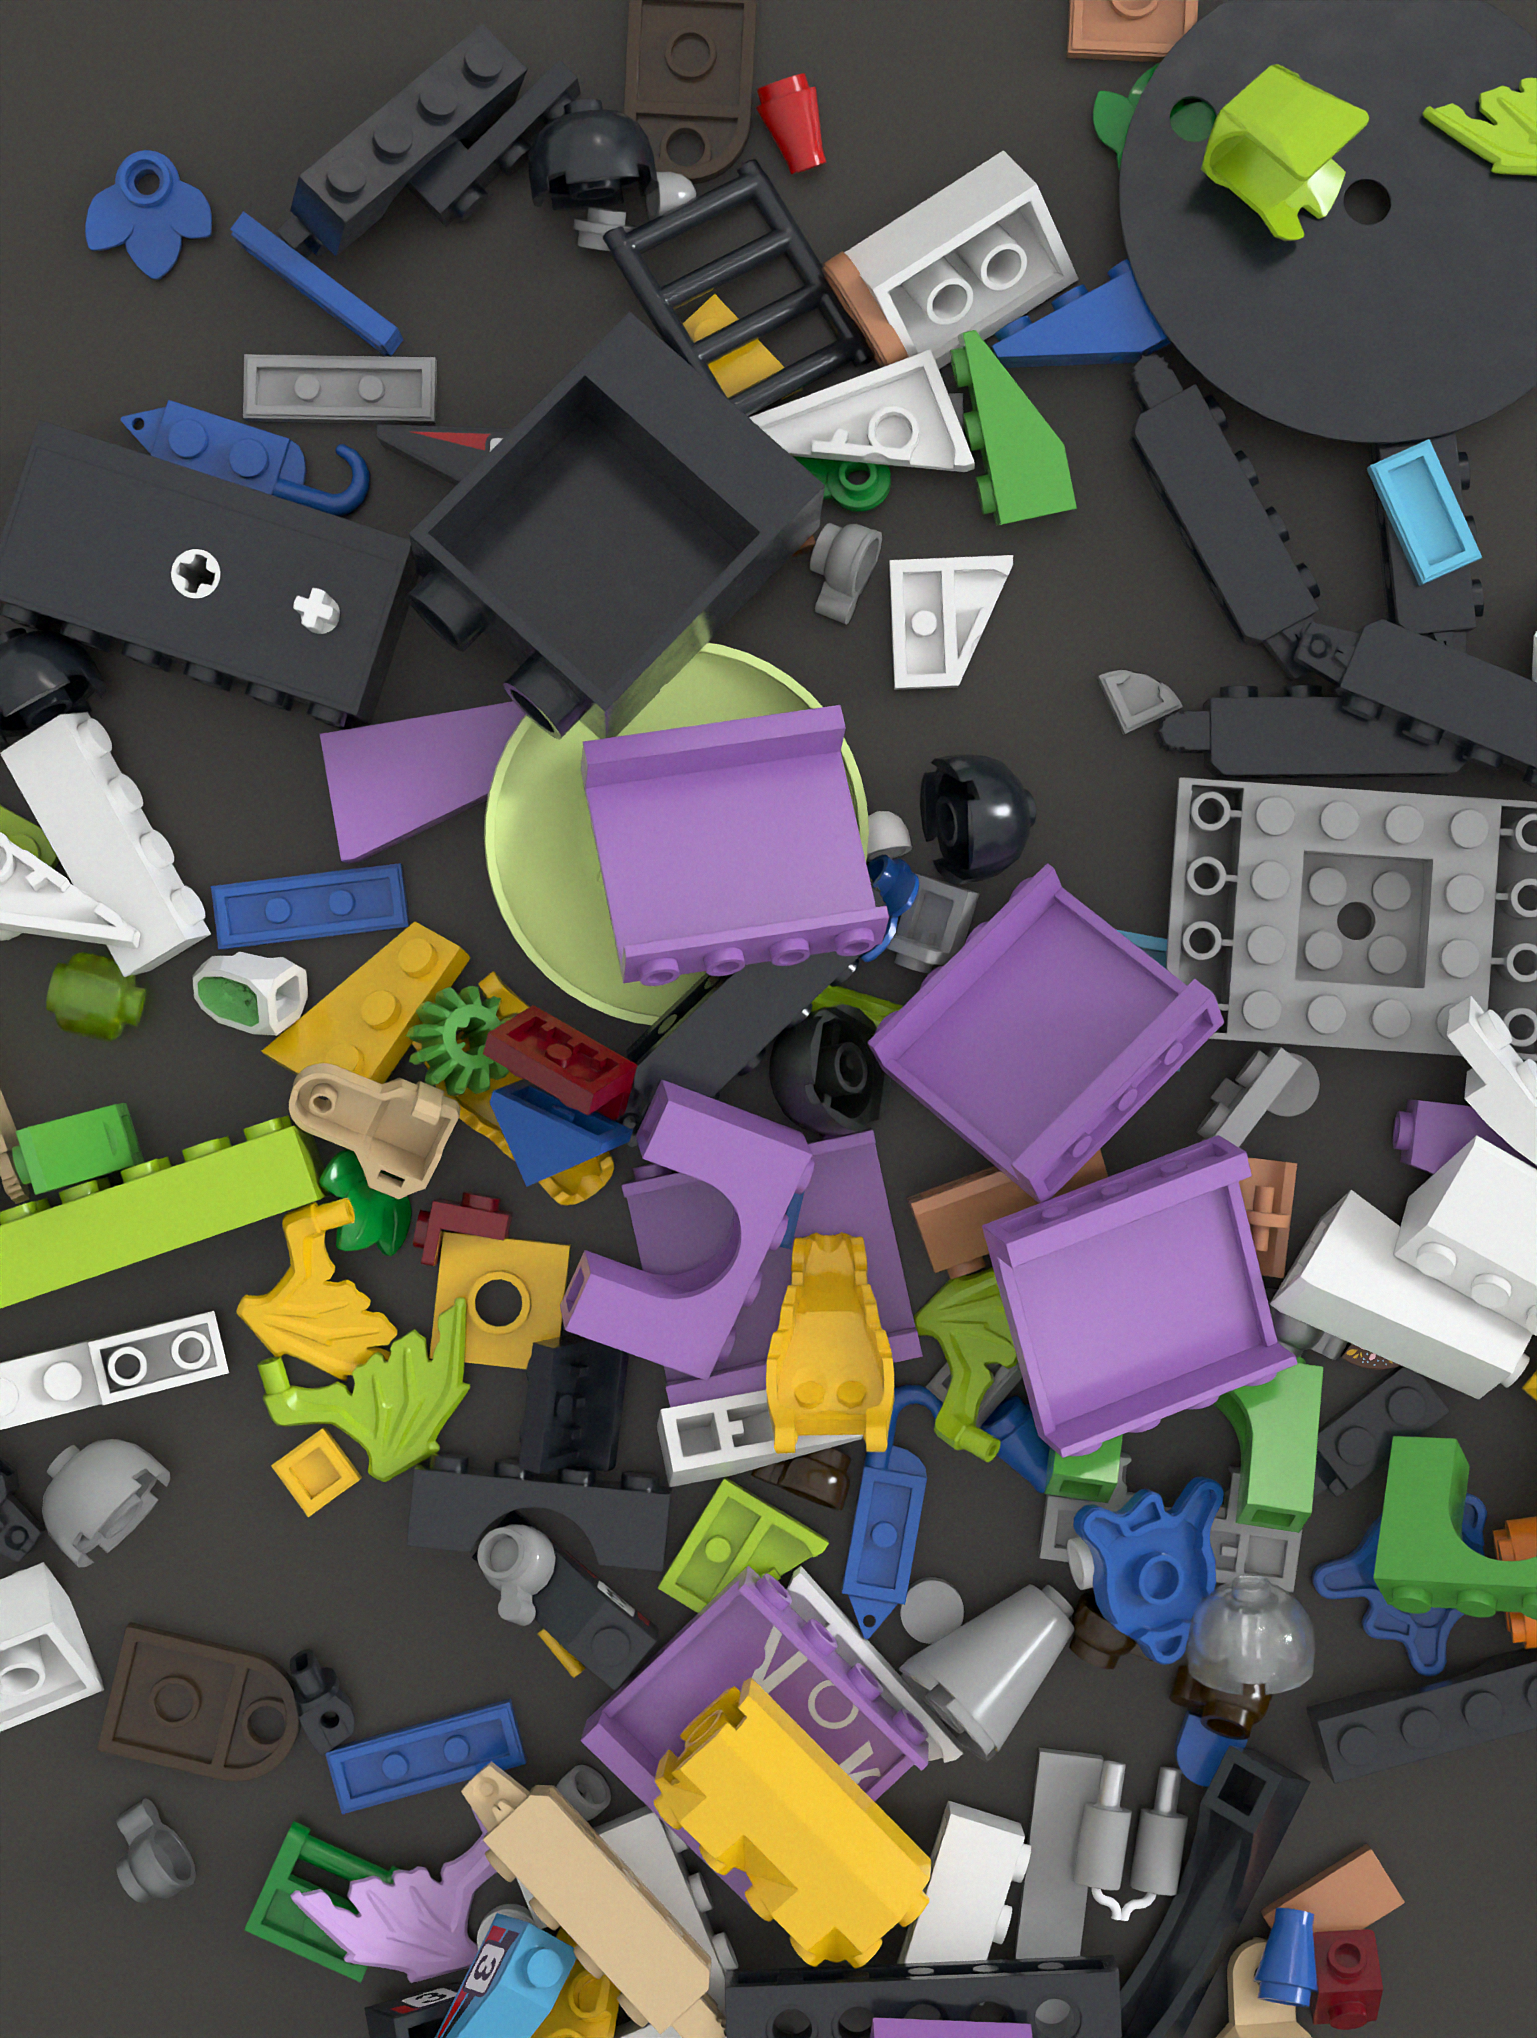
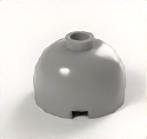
(99, 1496)

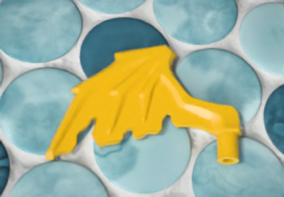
(313, 1316)

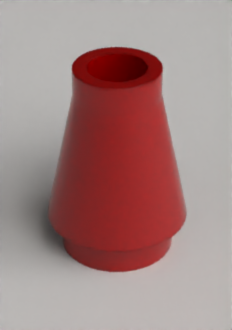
(793, 121)

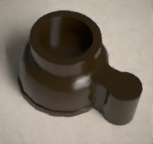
(813, 1476)
(1096, 1638)
(1223, 1712)

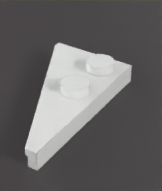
(877, 418)
(46, 904)

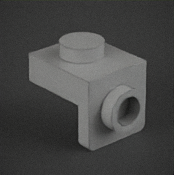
(933, 925)

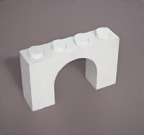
(656, 1859)

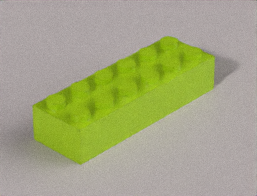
(157, 1208)

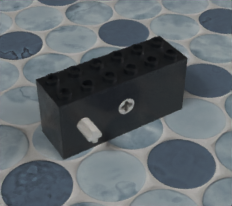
(116, 554)

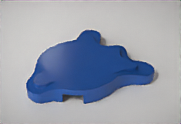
(1153, 1564)
(1421, 1633)

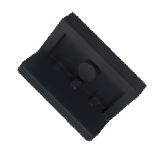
(572, 1405)

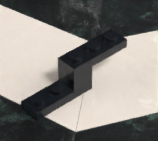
(457, 177)

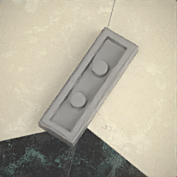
(340, 389)

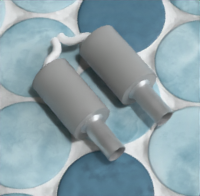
(1105, 1839)

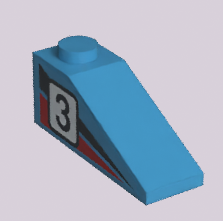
(509, 1983)

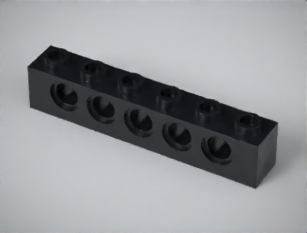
(952, 1987)

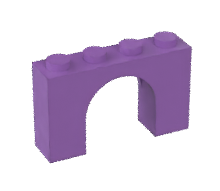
(691, 1315)

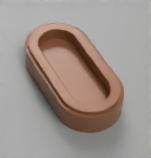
(863, 309)

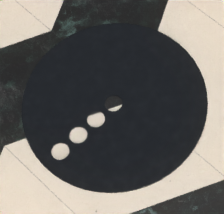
(1356, 323)

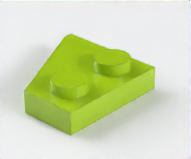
(728, 1537)

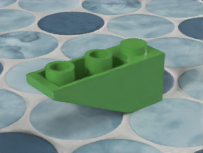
(1018, 448)
(77, 1148)

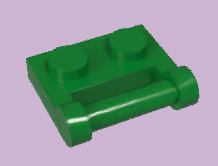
(284, 1923)

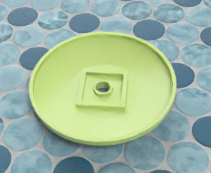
(544, 843)

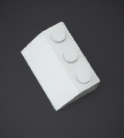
(965, 259)
(1478, 1230)
(41, 1648)

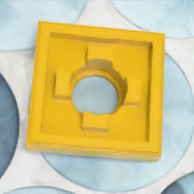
(532, 1266)

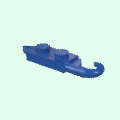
(243, 456)
(886, 1521)

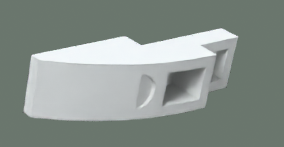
(1499, 1083)
(110, 1369)

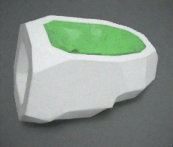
(251, 992)

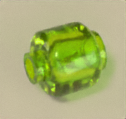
(94, 997)

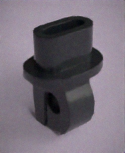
(318, 1693)

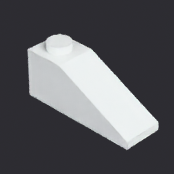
(726, 1438)

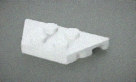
(812, 1602)

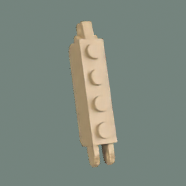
(598, 1903)

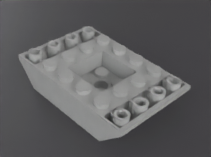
(1276, 863)

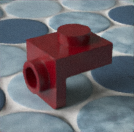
(474, 1215)
(1346, 1979)

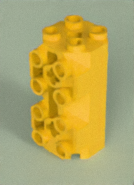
(796, 1824)

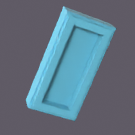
(1424, 512)

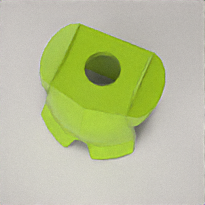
(1278, 148)

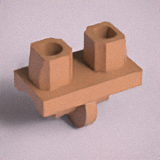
(1269, 1209)

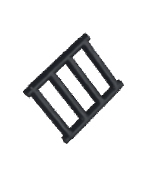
(784, 238)

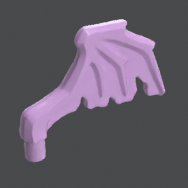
(410, 1923)

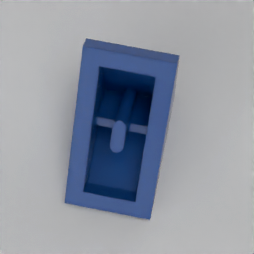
(548, 1134)

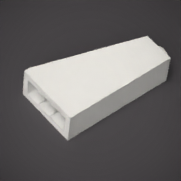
(1367, 1296)

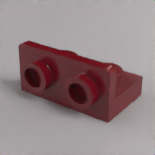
(563, 1062)

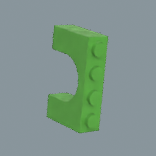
(1277, 1444)
(1421, 1542)

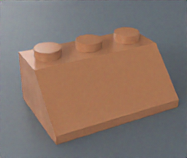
(954, 1213)

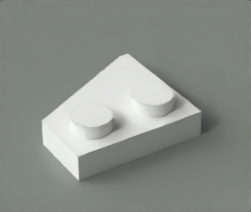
(940, 615)

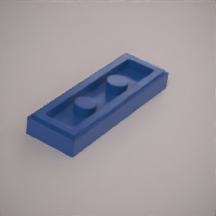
(316, 285)
(310, 906)
(425, 1756)

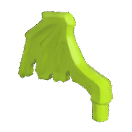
(1512, 138)
(973, 1333)
(394, 1402)

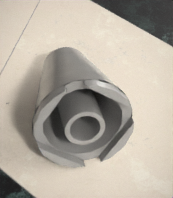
(992, 1666)

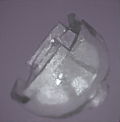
(1251, 1636)

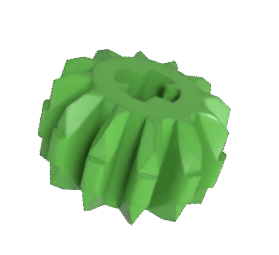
(439, 1043)

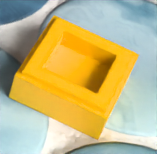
(316, 1471)

